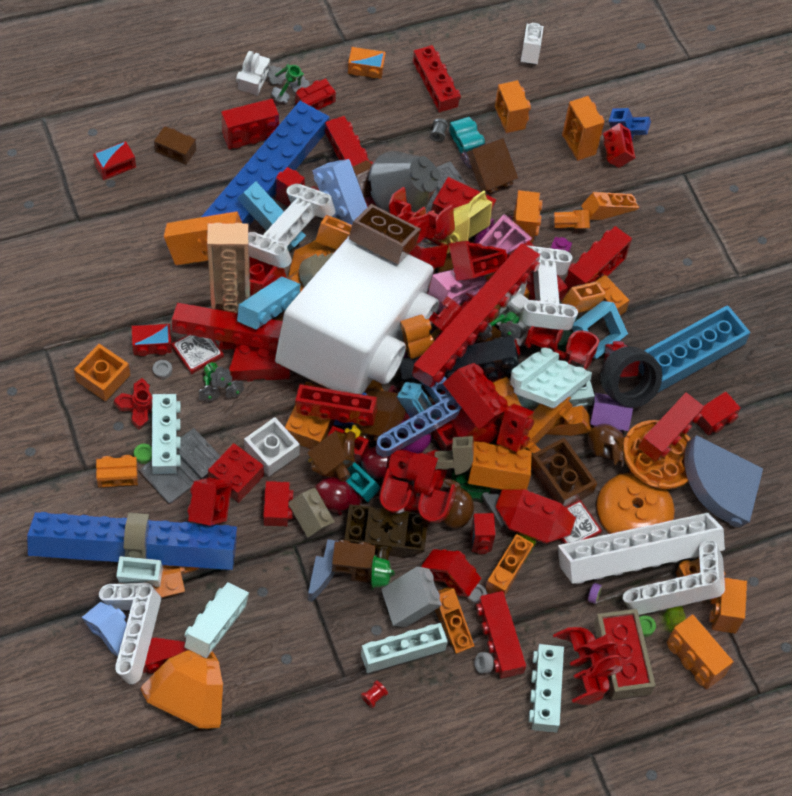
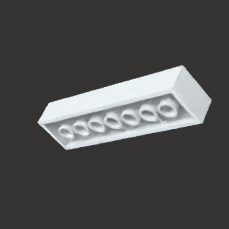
(638, 548)

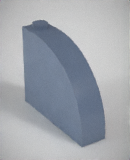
(722, 480)

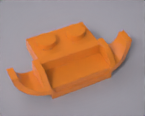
(172, 580)

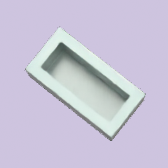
(139, 571)

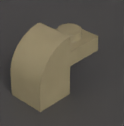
(310, 267)
(459, 458)
(136, 535)

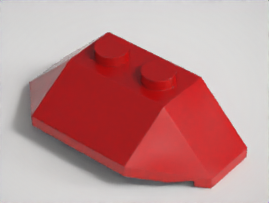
(534, 515)

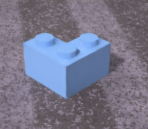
(108, 624)

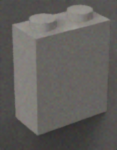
(411, 597)

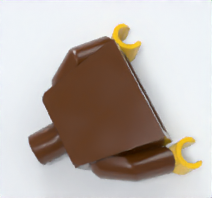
(335, 454)

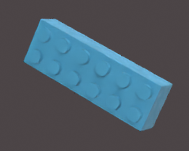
(698, 345)

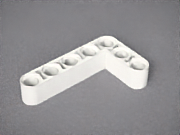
(682, 590)
(143, 605)

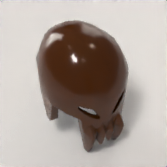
(607, 442)
(462, 507)

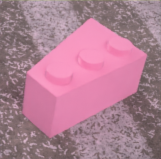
(505, 235)
(445, 285)

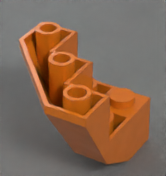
(188, 689)

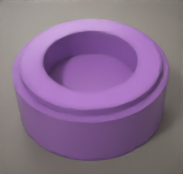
(594, 593)

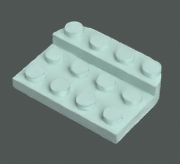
(547, 379)

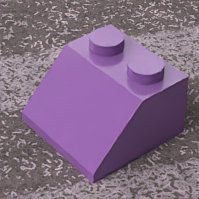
(609, 411)

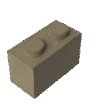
(311, 512)

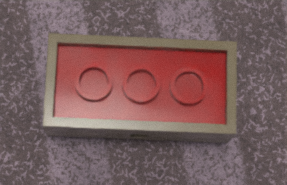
(636, 676)

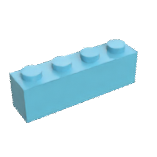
(264, 209)
(268, 302)

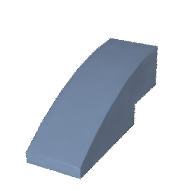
(322, 572)

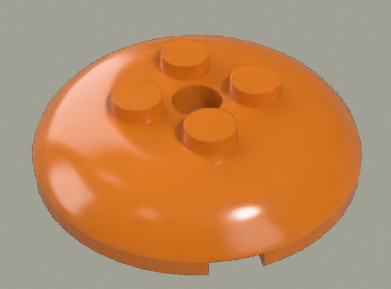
(663, 474)
(617, 501)

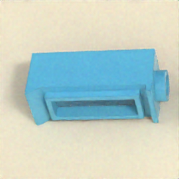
(414, 399)

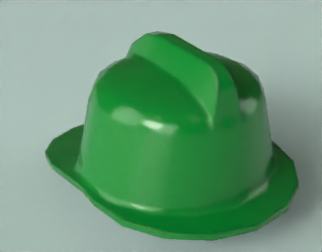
(381, 572)

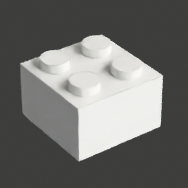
(272, 446)

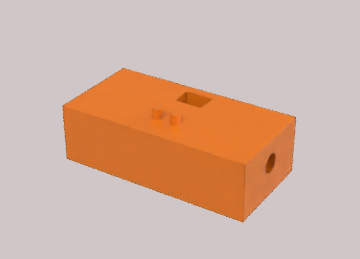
(189, 237)

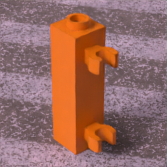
(545, 419)

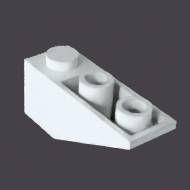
(532, 43)

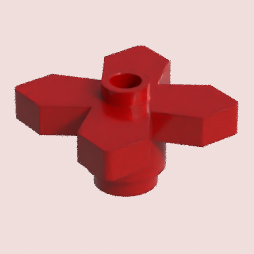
(140, 403)

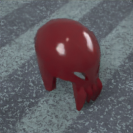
(375, 464)
(337, 494)

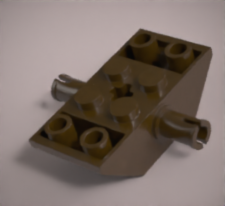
(405, 531)

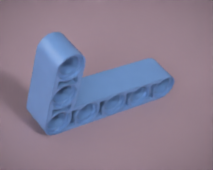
(423, 418)

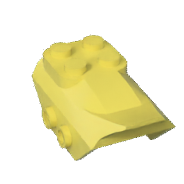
(470, 219)

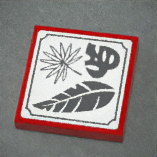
(197, 352)
(584, 526)

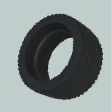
(649, 384)

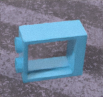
(612, 319)

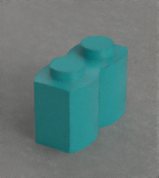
(465, 134)

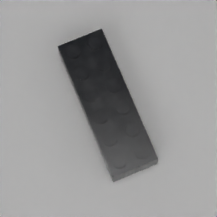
(494, 357)

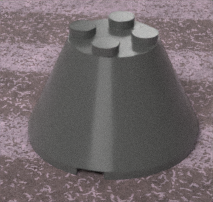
(399, 170)

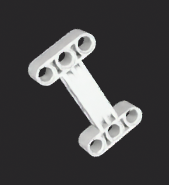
(304, 206)
(546, 309)

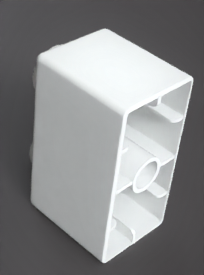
(349, 317)

